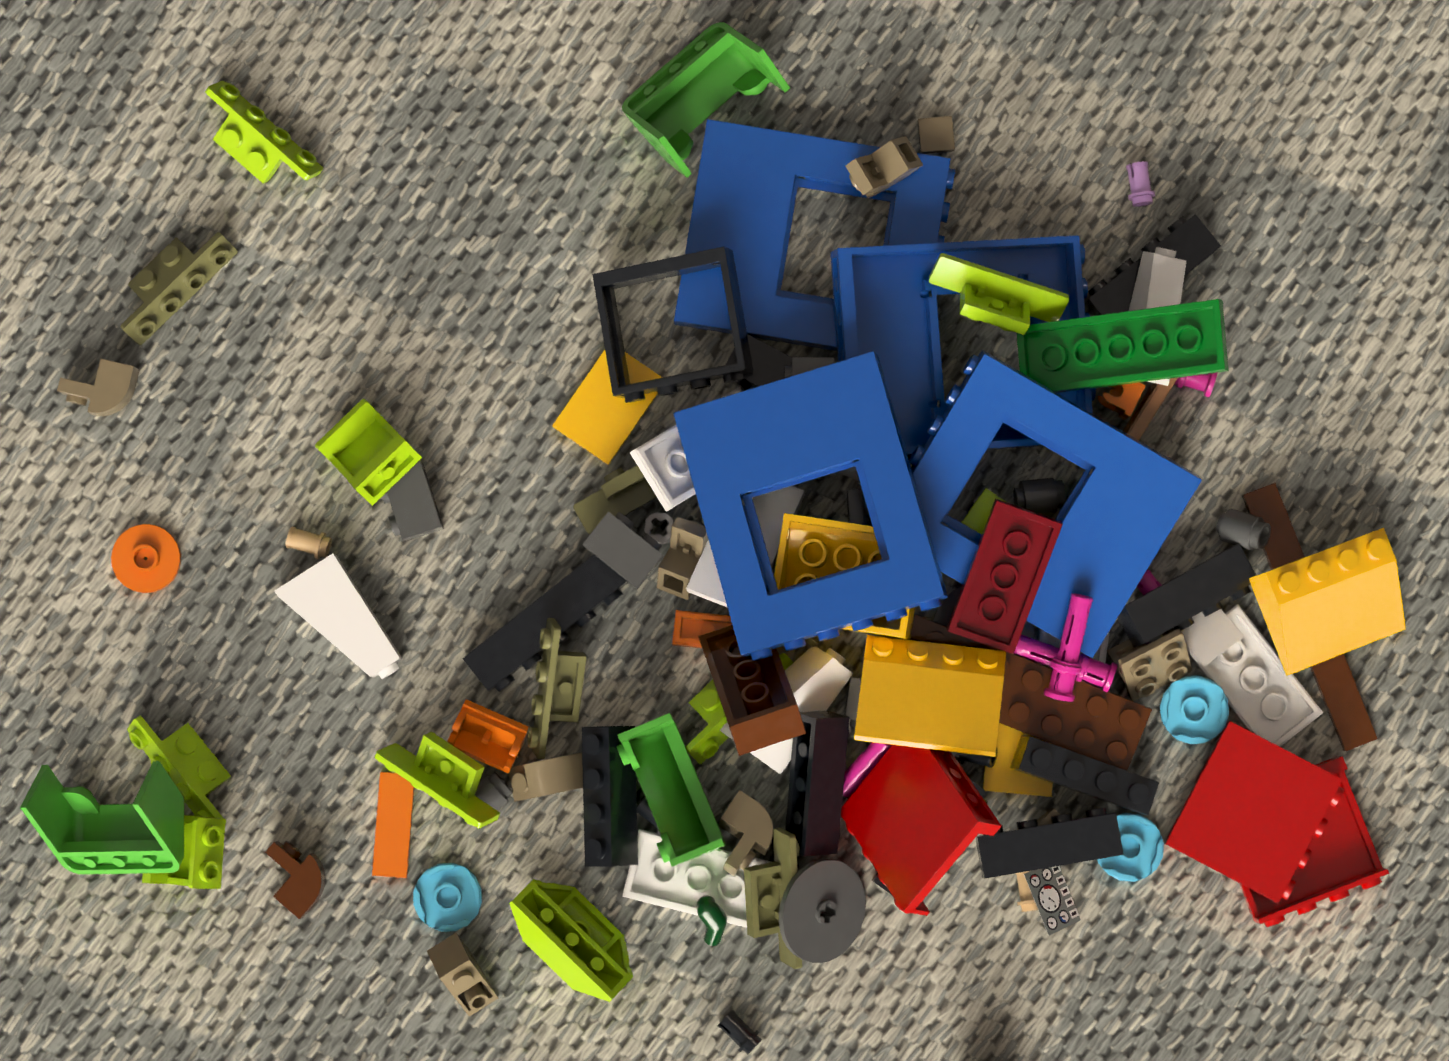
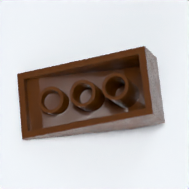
(752, 693)

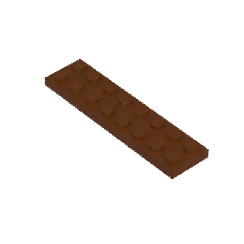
(1091, 725)

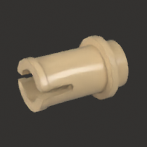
(309, 542)
(1026, 899)

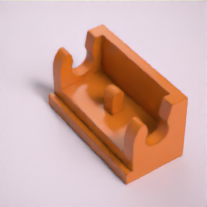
(1122, 398)
(487, 736)

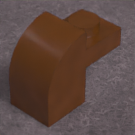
(306, 879)

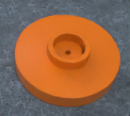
(161, 563)

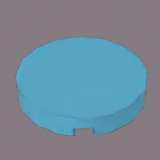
(1194, 709)
(1149, 846)
(455, 889)

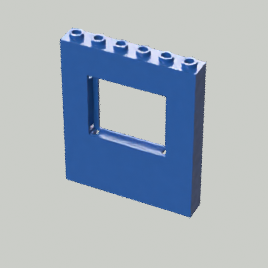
(748, 206)
(888, 310)
(791, 436)
(1109, 520)

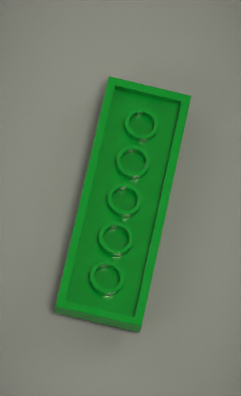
(1126, 347)

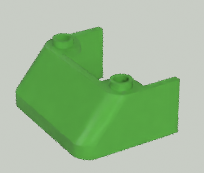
(695, 87)
(671, 790)
(110, 836)

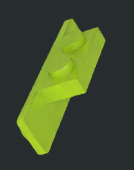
(255, 139)
(997, 296)
(710, 709)
(186, 761)
(442, 774)

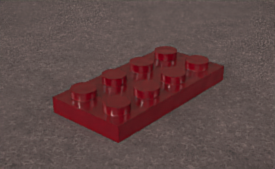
(1004, 576)

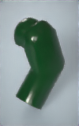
(714, 919)

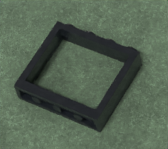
(609, 280)

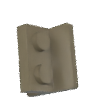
(1151, 665)

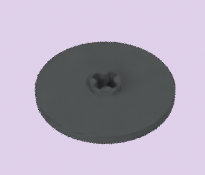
(817, 887)

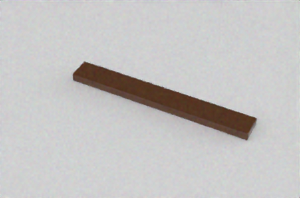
(1332, 675)

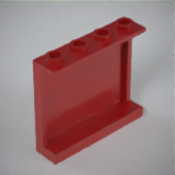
(1255, 812)
(916, 820)
(1338, 860)

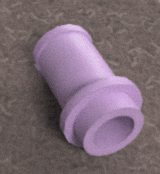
(1139, 184)

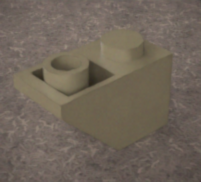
(462, 974)

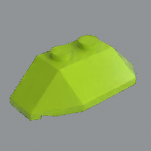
(573, 938)

